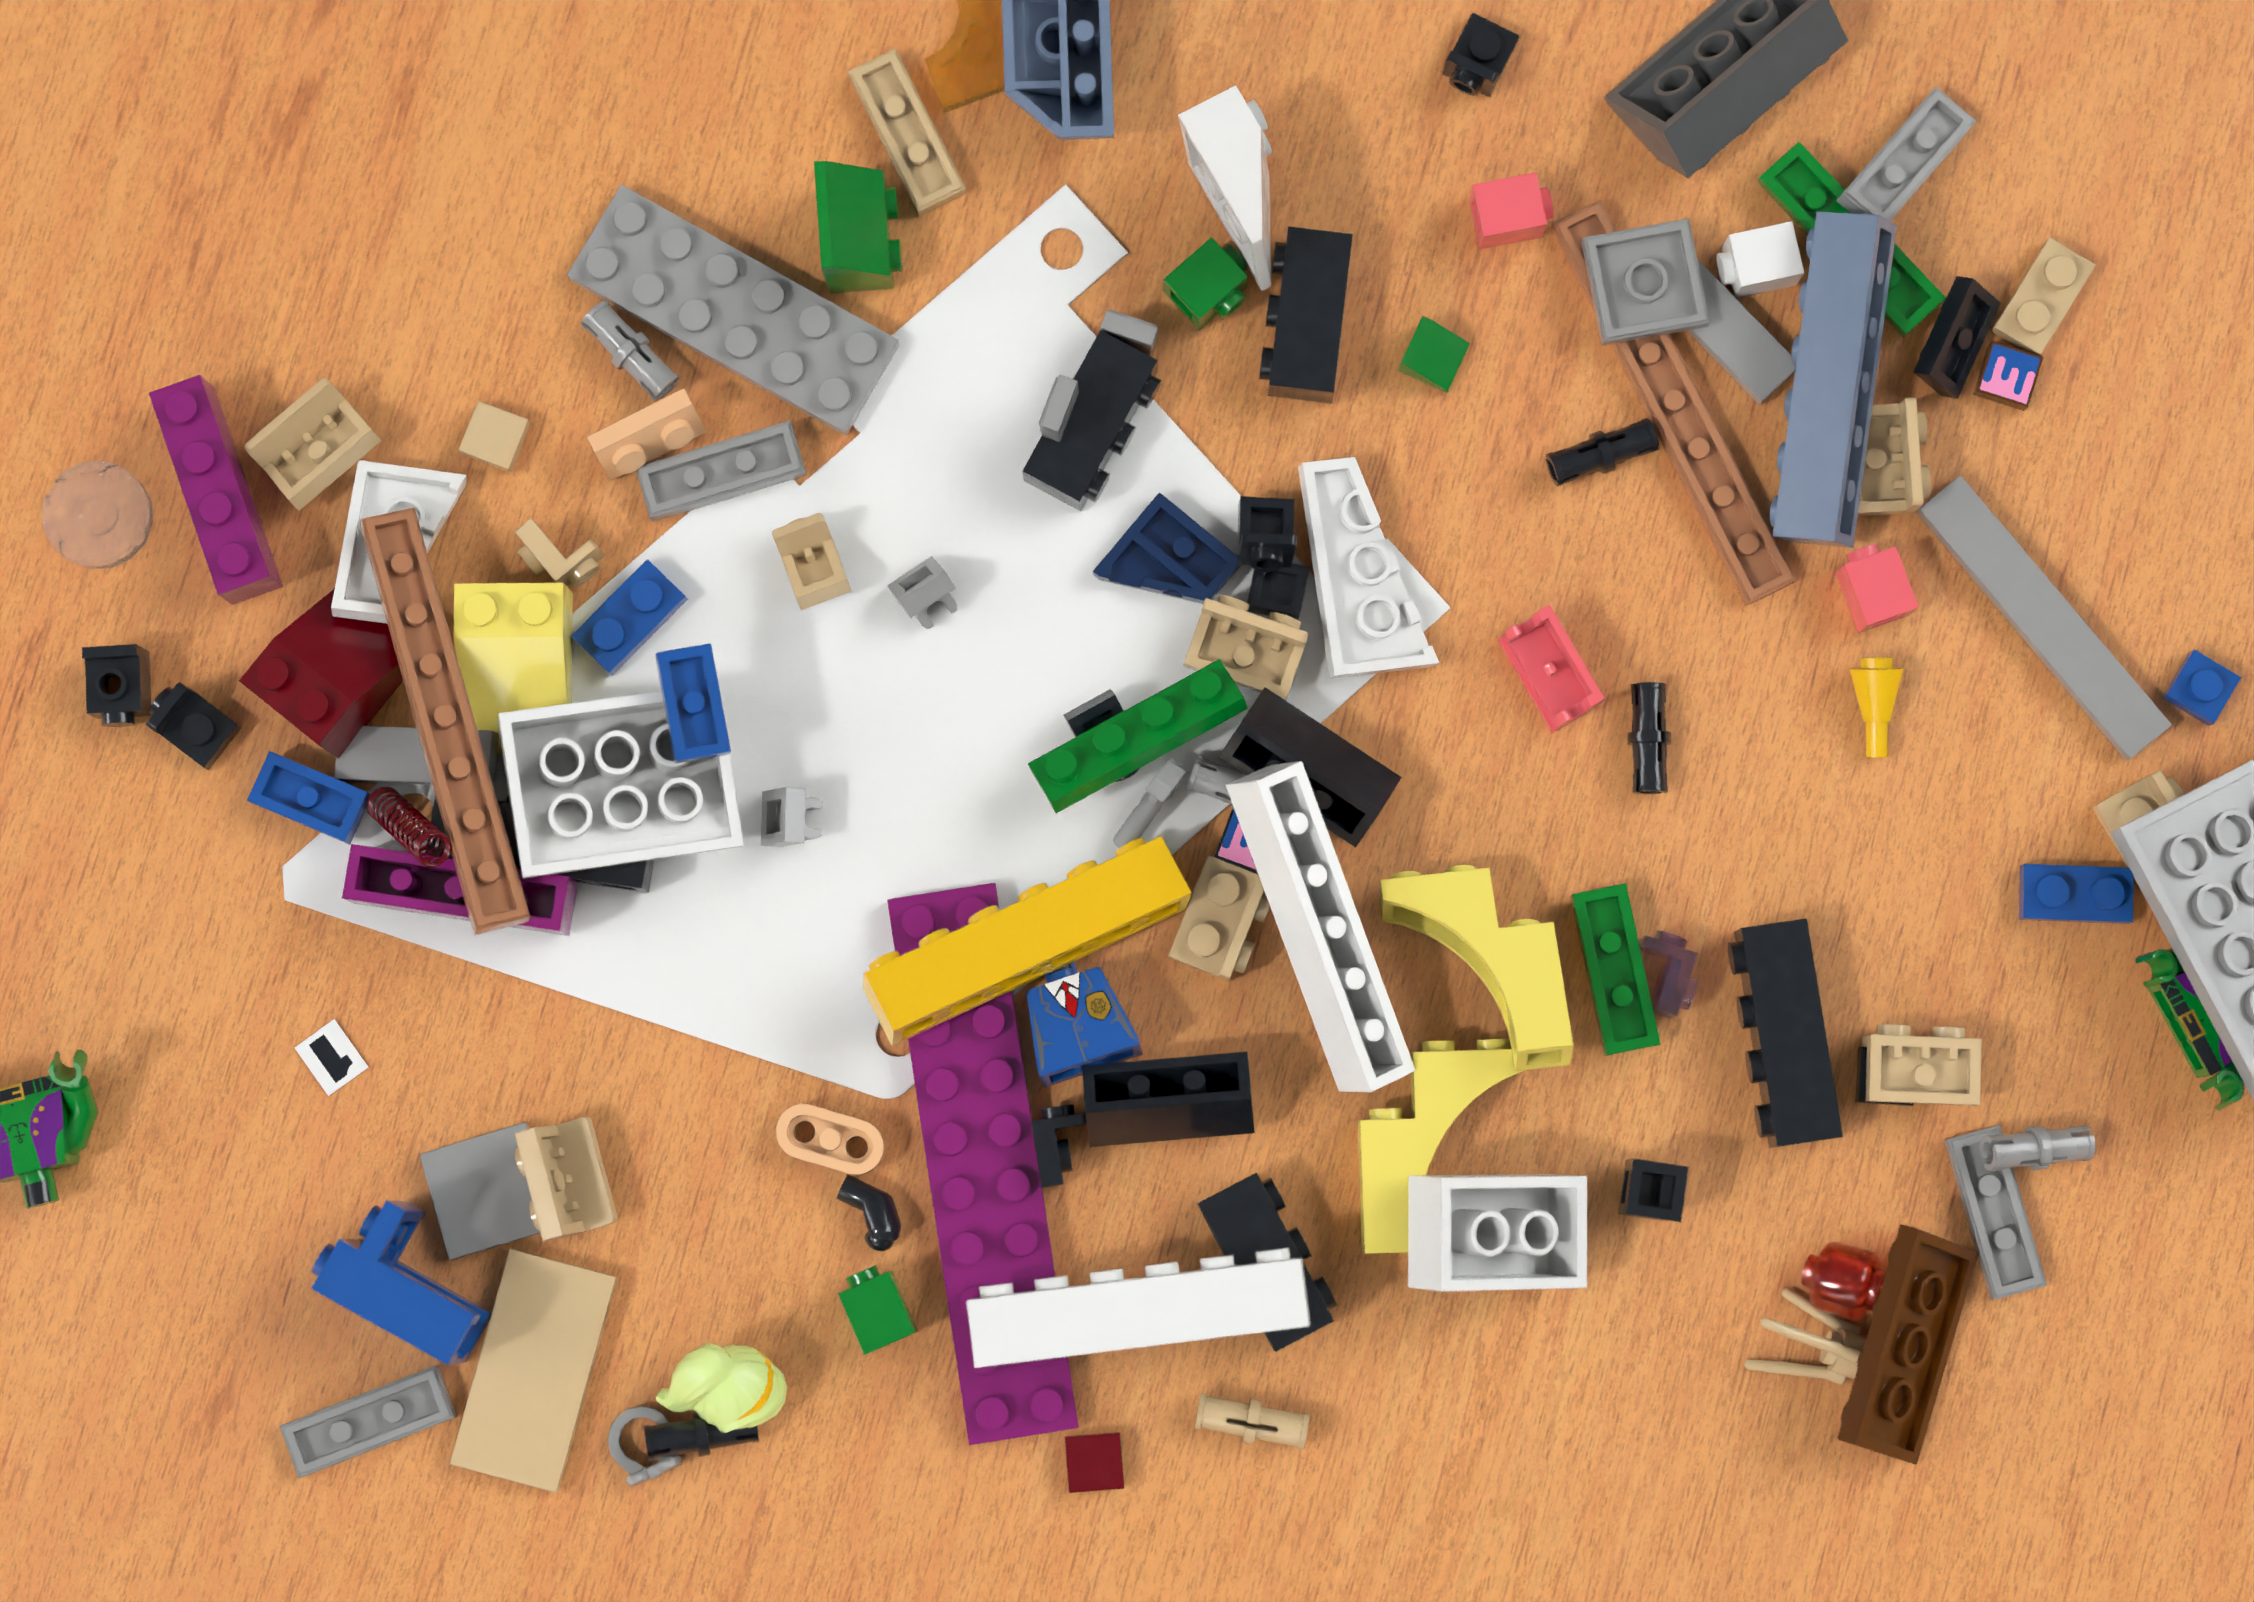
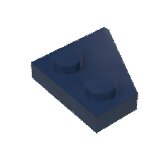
(1169, 556)

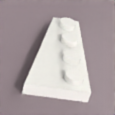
(1360, 594)

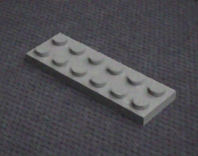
(733, 310)

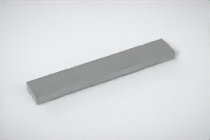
(2043, 618)

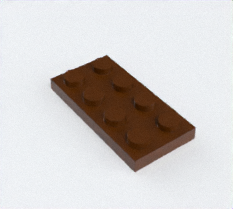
(1907, 1344)

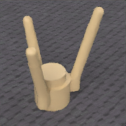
(1838, 1349)

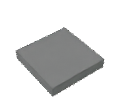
(1645, 282)
(479, 1192)

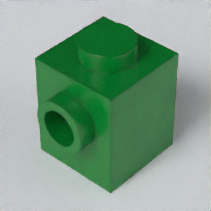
(1208, 283)

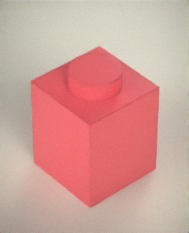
(1510, 210)
(1876, 587)

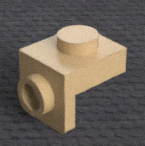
(542, 555)
(811, 560)

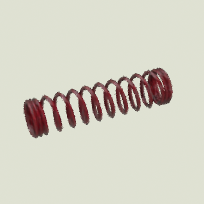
(388, 820)

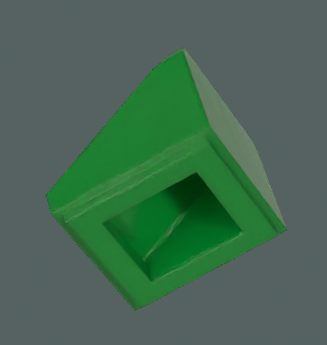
(1433, 355)

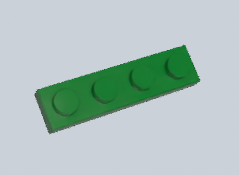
(1806, 187)
(1138, 736)

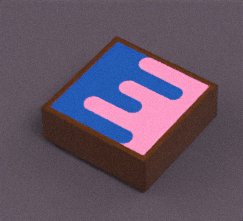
(2008, 375)

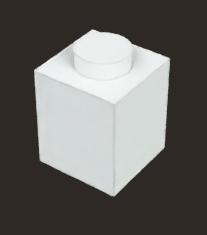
(1760, 260)

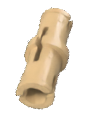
(1252, 1421)

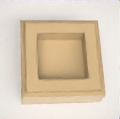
(494, 436)

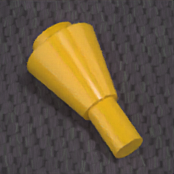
(1876, 692)

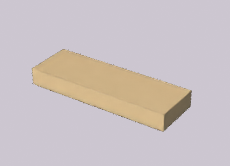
(907, 132)

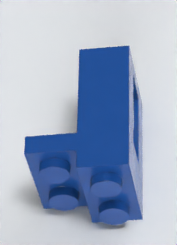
(394, 1296)

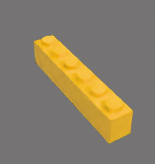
(1025, 939)

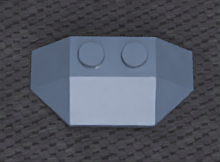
(1060, 64)

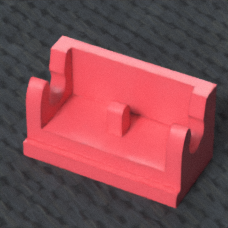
(1551, 669)

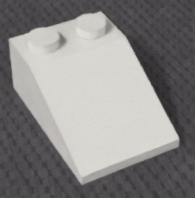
(1230, 162)

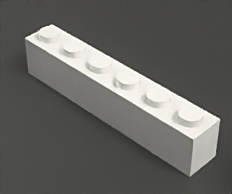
(1320, 927)
(1138, 1311)

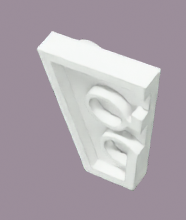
(378, 491)

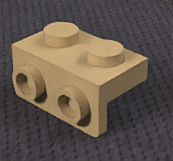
(312, 443)
(1892, 468)
(1251, 647)
(565, 1178)

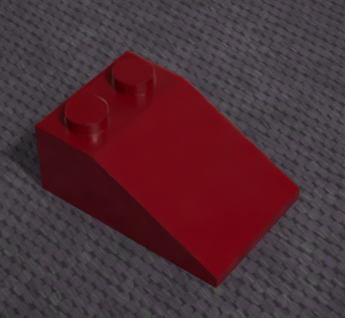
(327, 674)

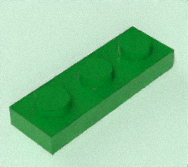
(1615, 969)

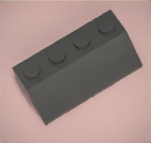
(1723, 75)

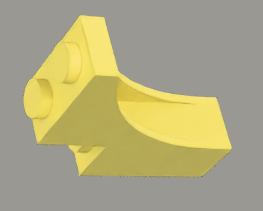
(1514, 961)
(1402, 1147)

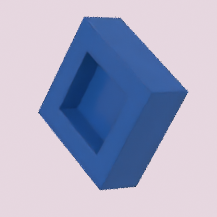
(2201, 687)

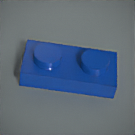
(629, 617)
(693, 703)
(309, 797)
(2076, 893)

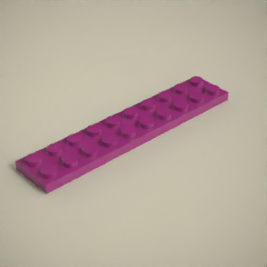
(983, 1179)

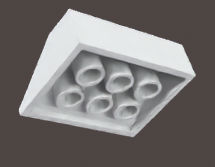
(604, 790)

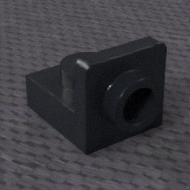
(1479, 56)
(192, 724)
(1054, 1154)

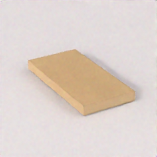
(533, 1370)

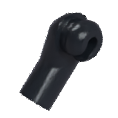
(878, 1211)

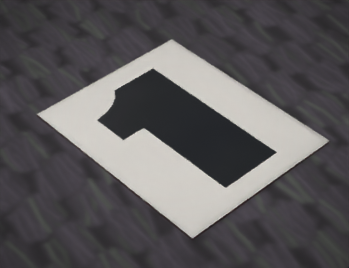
(331, 1057)

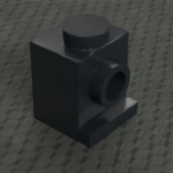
(132, 698)
(1653, 1190)

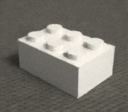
(1497, 1232)

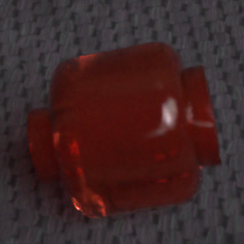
(1843, 1280)

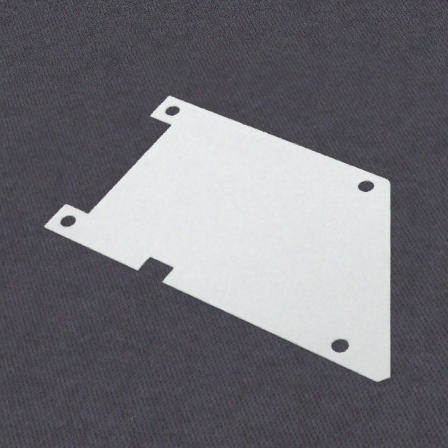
(890, 723)

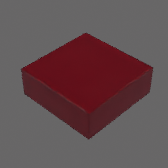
(1094, 1462)

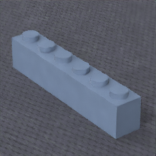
(1833, 379)

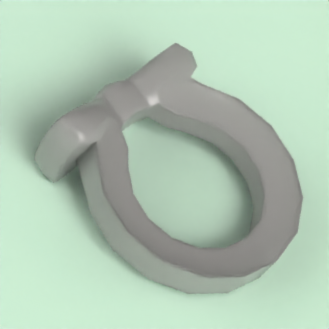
(638, 1472)

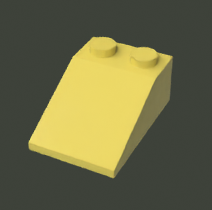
(513, 647)

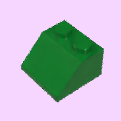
(855, 227)

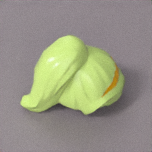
(726, 1386)

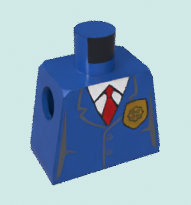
(1078, 1024)

